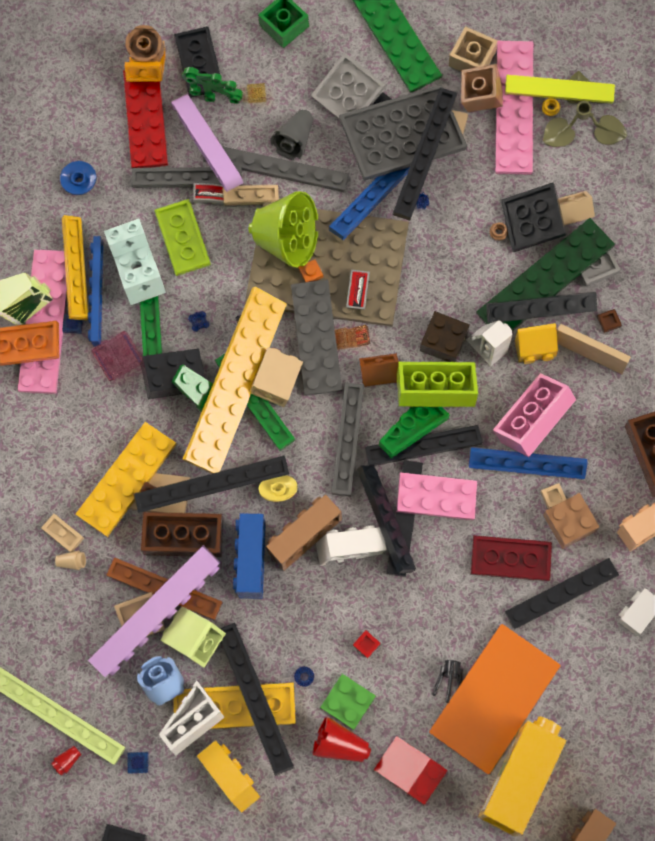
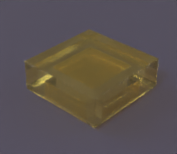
(256, 93)

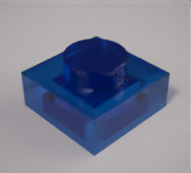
(71, 325)
(138, 762)

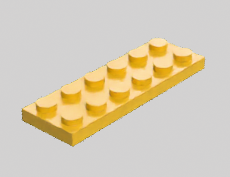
(126, 476)
(235, 712)

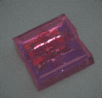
(117, 356)

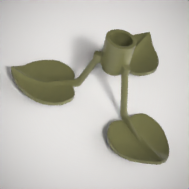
(560, 134)

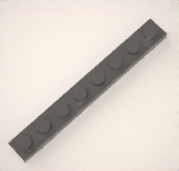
(287, 169)

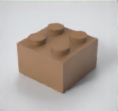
(571, 520)

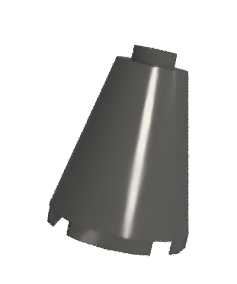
(293, 135)

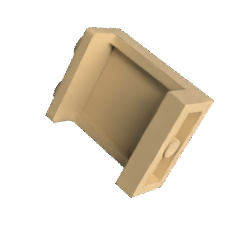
(276, 377)

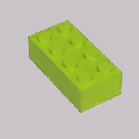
(437, 384)

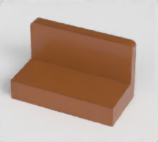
(379, 369)

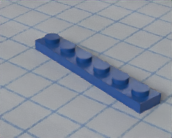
(365, 203)
(96, 284)
(534, 464)

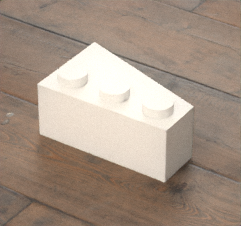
(350, 544)
(191, 720)

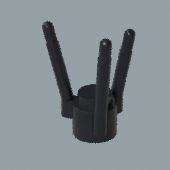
(451, 670)

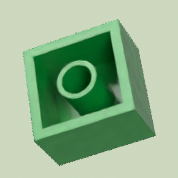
(283, 21)

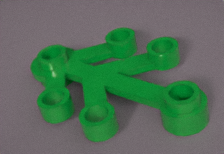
(211, 82)

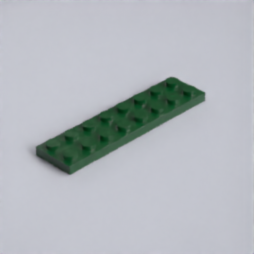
(555, 268)

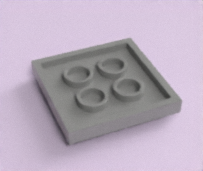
(348, 87)

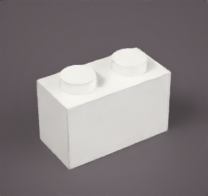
(639, 613)

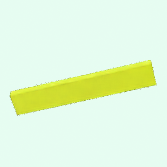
(559, 89)

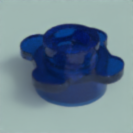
(198, 316)

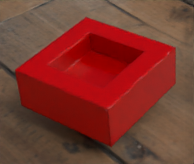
(366, 644)

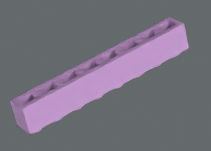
(151, 614)

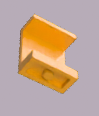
(145, 70)

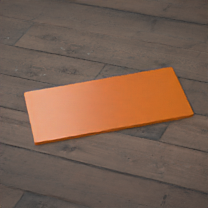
(494, 699)

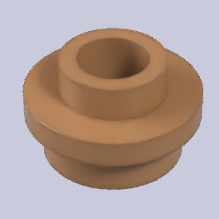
(498, 226)

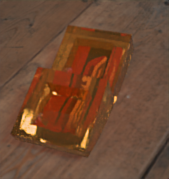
(352, 337)

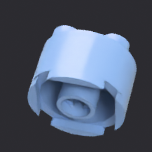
(161, 680)

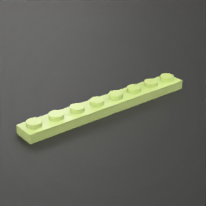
(60, 717)

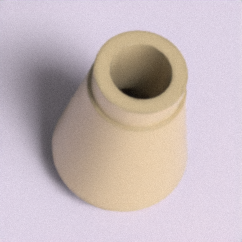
(72, 560)

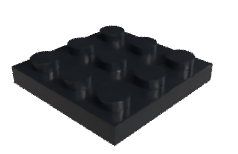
(533, 217)

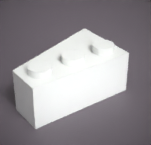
(491, 341)

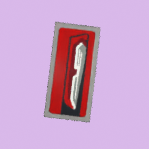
(208, 193)
(358, 289)

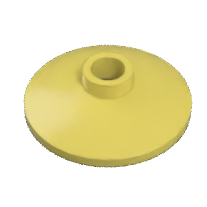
(278, 488)

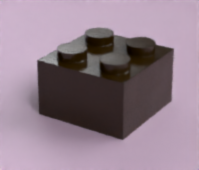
(444, 337)

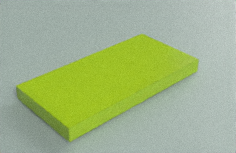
(182, 237)

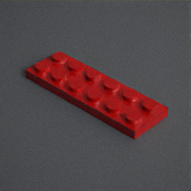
(145, 124)

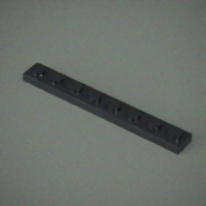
(424, 154)
(211, 484)
(256, 700)

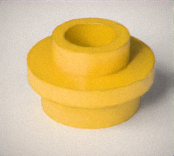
(551, 102)

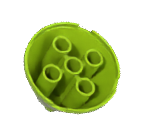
(287, 228)

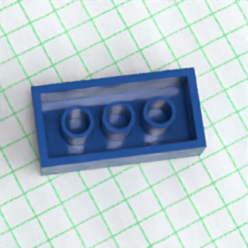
(251, 554)

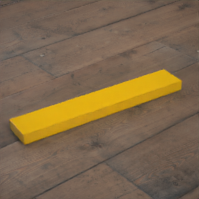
(75, 267)

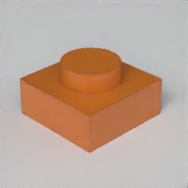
(311, 271)

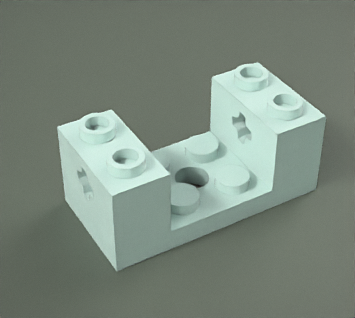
(129, 250)

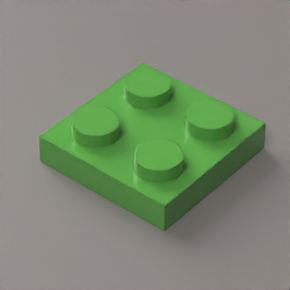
(348, 701)

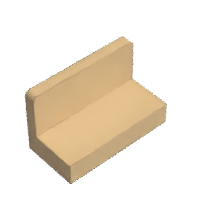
(576, 207)

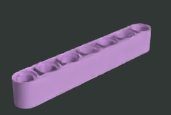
(207, 143)

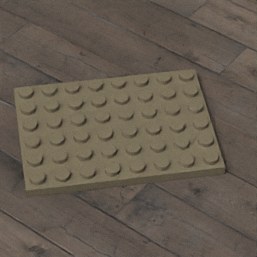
(372, 246)

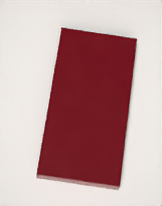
(511, 558)

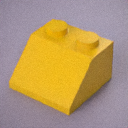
(536, 343)

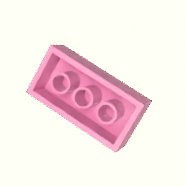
(534, 414)

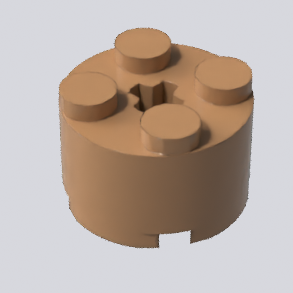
(136, 40)

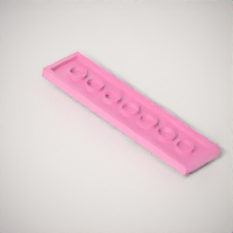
(515, 118)
(49, 269)

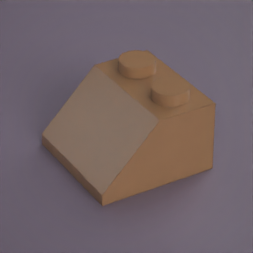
(481, 88)

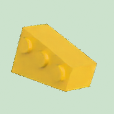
(228, 775)

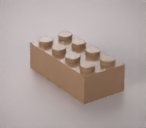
(304, 532)

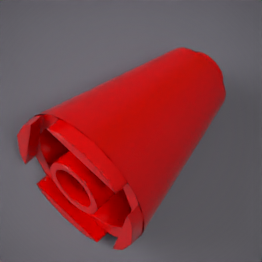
(339, 743)

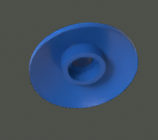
(78, 170)

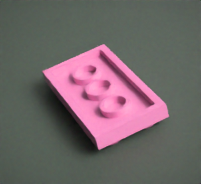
(436, 496)

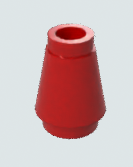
(66, 760)

